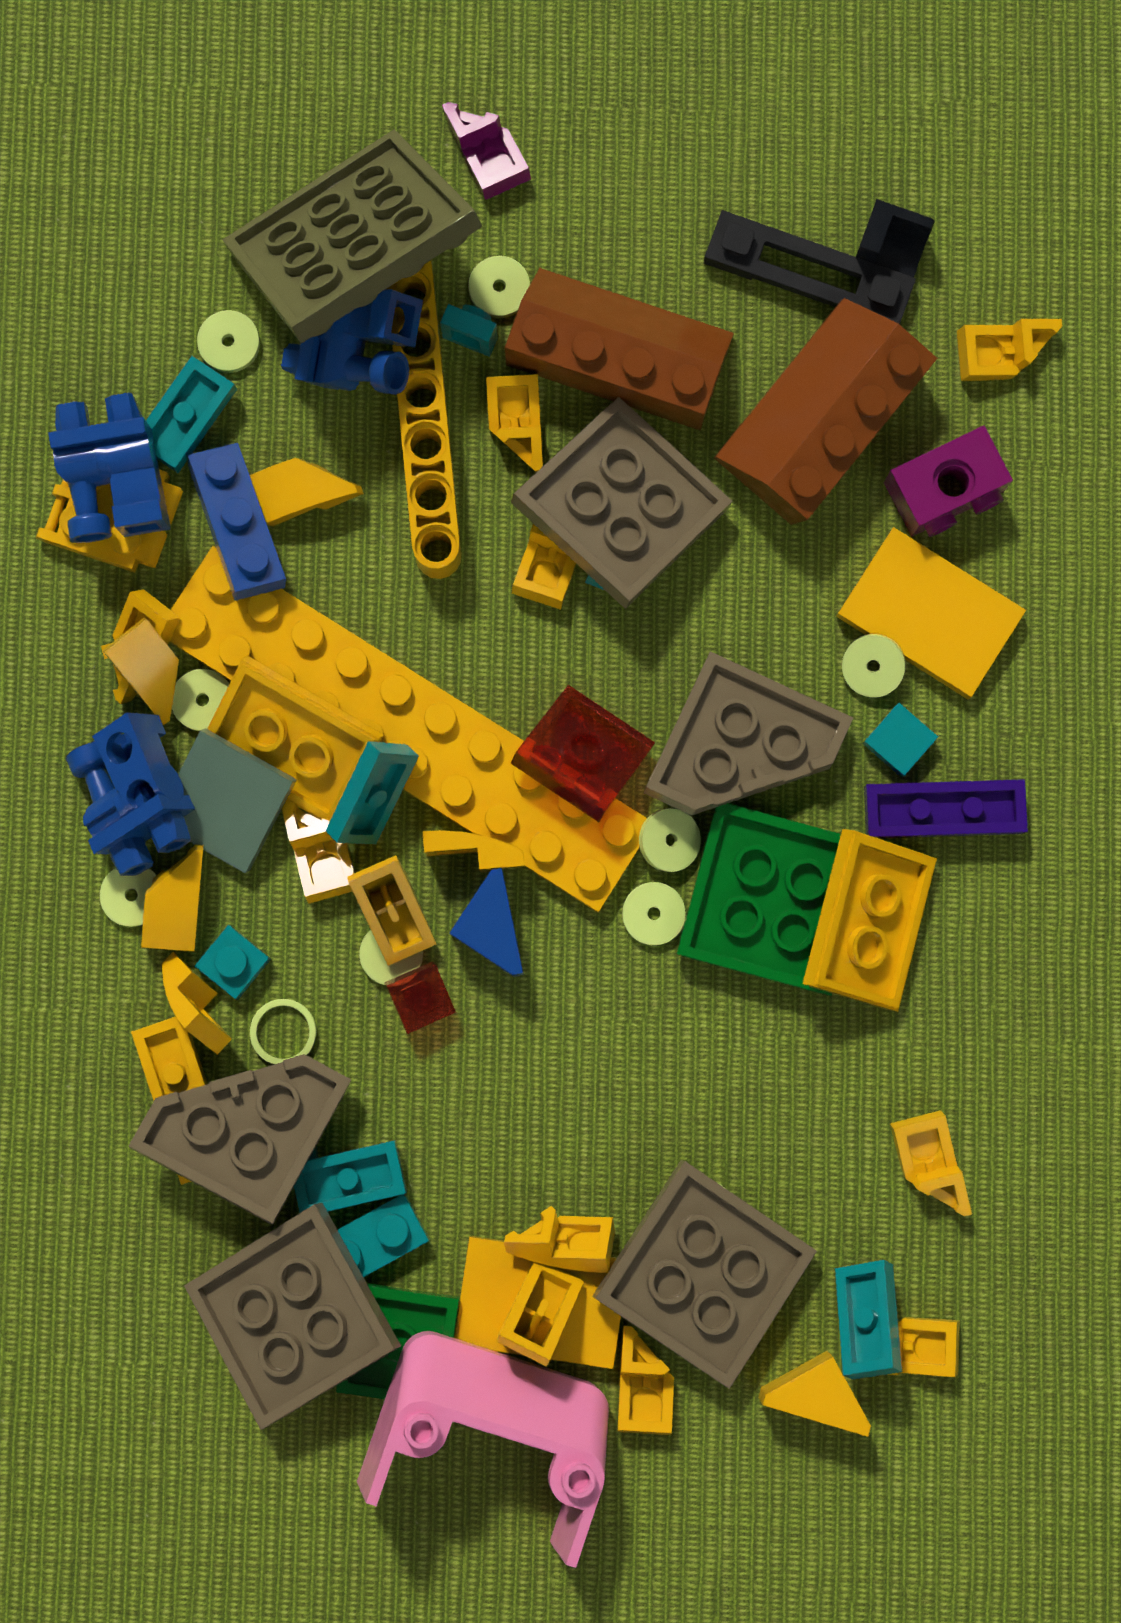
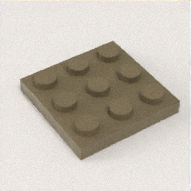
(621, 502)
(704, 1273)
(292, 1315)

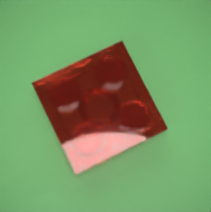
(582, 753)

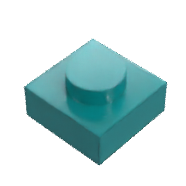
(469, 328)
(233, 962)

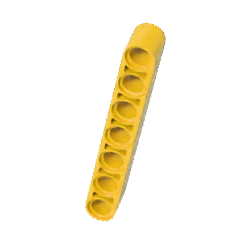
(427, 423)

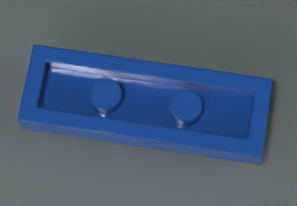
(236, 521)

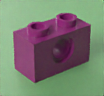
(968, 459)

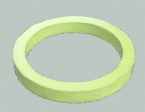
(272, 1004)

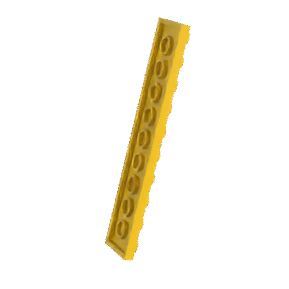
(462, 754)

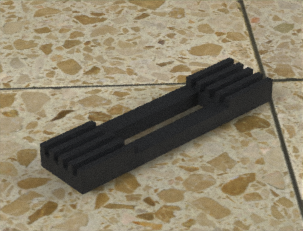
(739, 244)

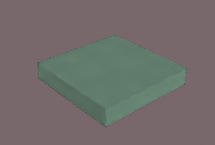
(233, 799)

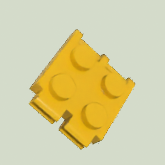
(116, 550)

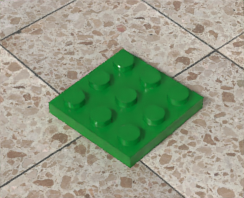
(759, 895)

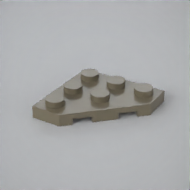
(742, 739)
(245, 1131)

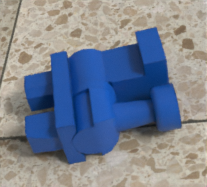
(338, 357)
(110, 454)
(140, 800)

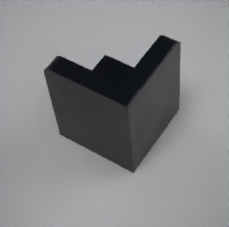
(895, 238)

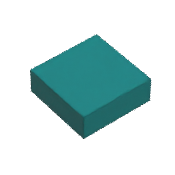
(900, 740)

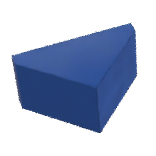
(489, 925)

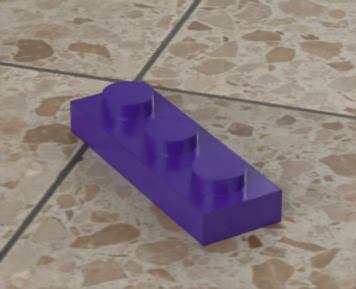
(945, 808)

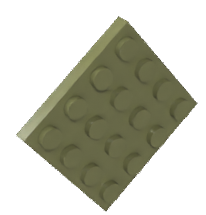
(351, 235)

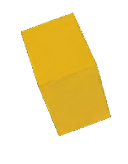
(391, 910)
(540, 1312)
(817, 1393)

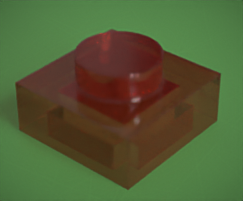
(420, 997)

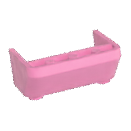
(505, 1396)

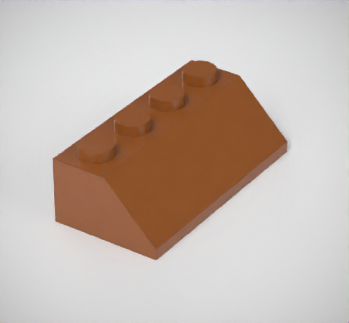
(617, 348)
(825, 409)

